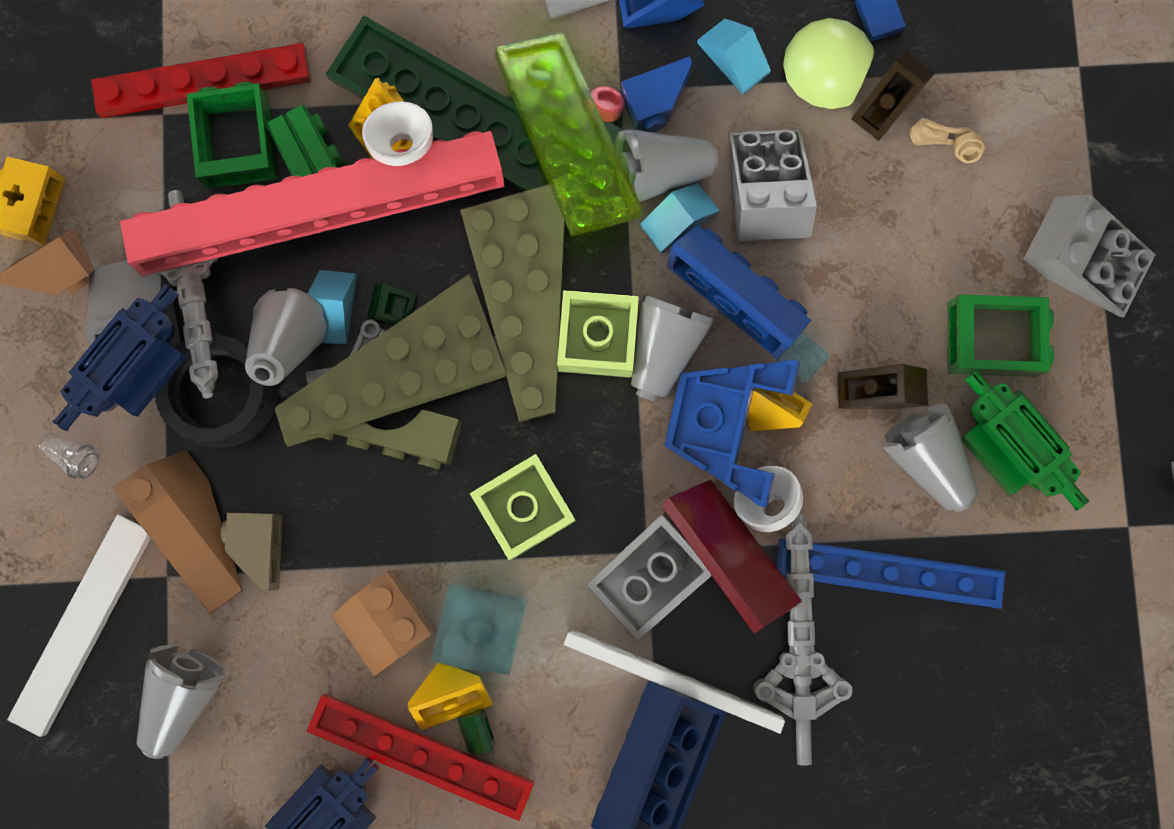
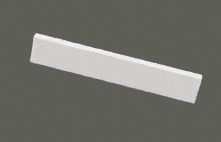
(80, 626)
(674, 680)

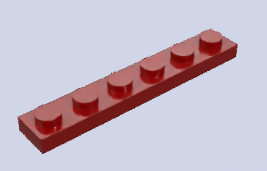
(170, 84)
(420, 756)

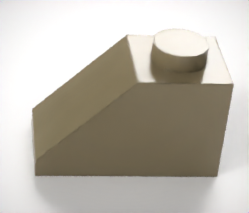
(255, 546)

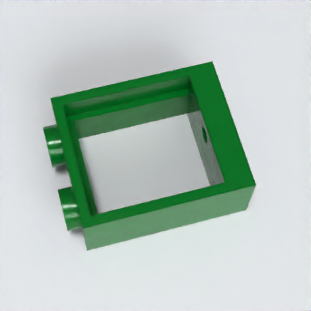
(232, 170)
(961, 335)

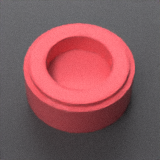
(608, 102)

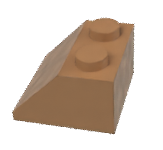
(383, 622)

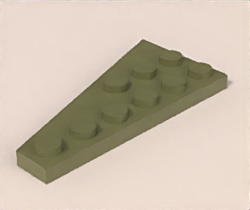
(417, 360)

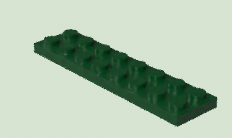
(449, 96)

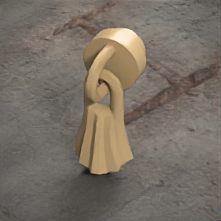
(967, 144)

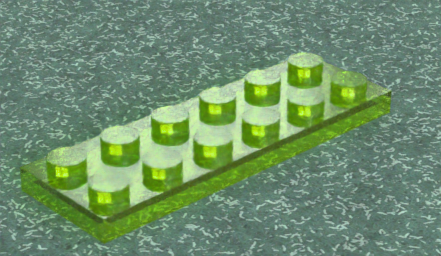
(568, 134)

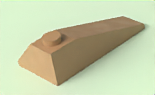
(181, 517)

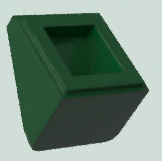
(390, 304)
(477, 732)

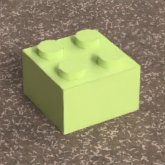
(597, 334)
(522, 507)

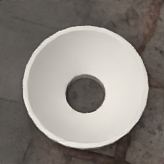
(394, 123)
(784, 488)

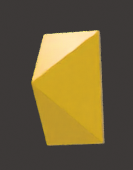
(776, 410)
(447, 695)

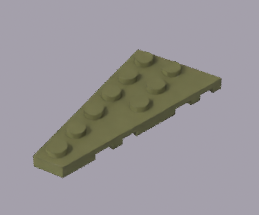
(520, 270)

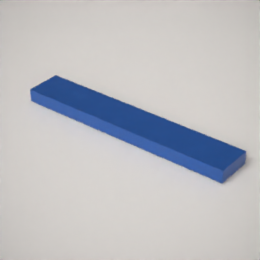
(900, 574)

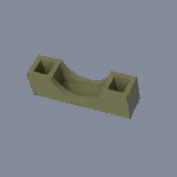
(427, 436)

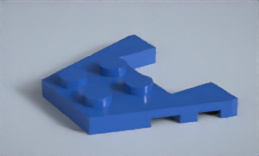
(712, 419)

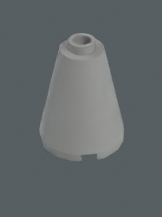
(663, 161)
(283, 334)
(664, 345)
(934, 456)
(174, 697)

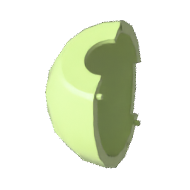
(828, 62)

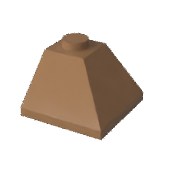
(52, 267)

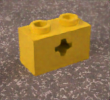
(28, 199)

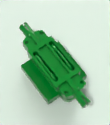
(1019, 443)

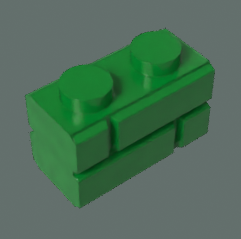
(302, 142)

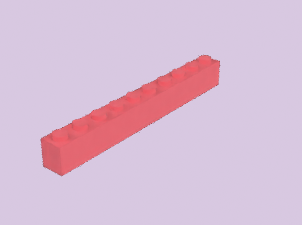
(309, 204)

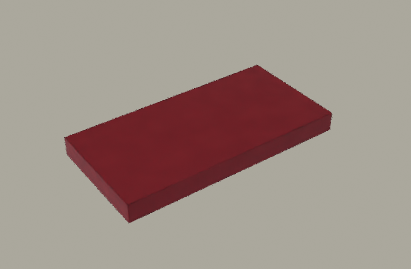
(731, 554)

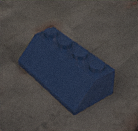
(659, 762)

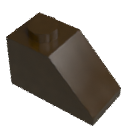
(892, 95)
(883, 387)

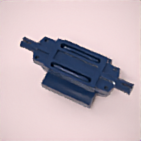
(124, 362)
(328, 801)

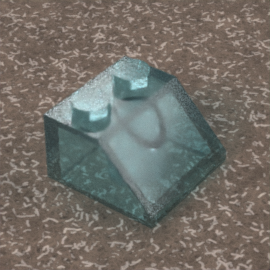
(478, 629)

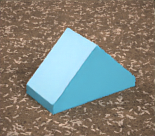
(736, 53)
(678, 215)
(336, 296)

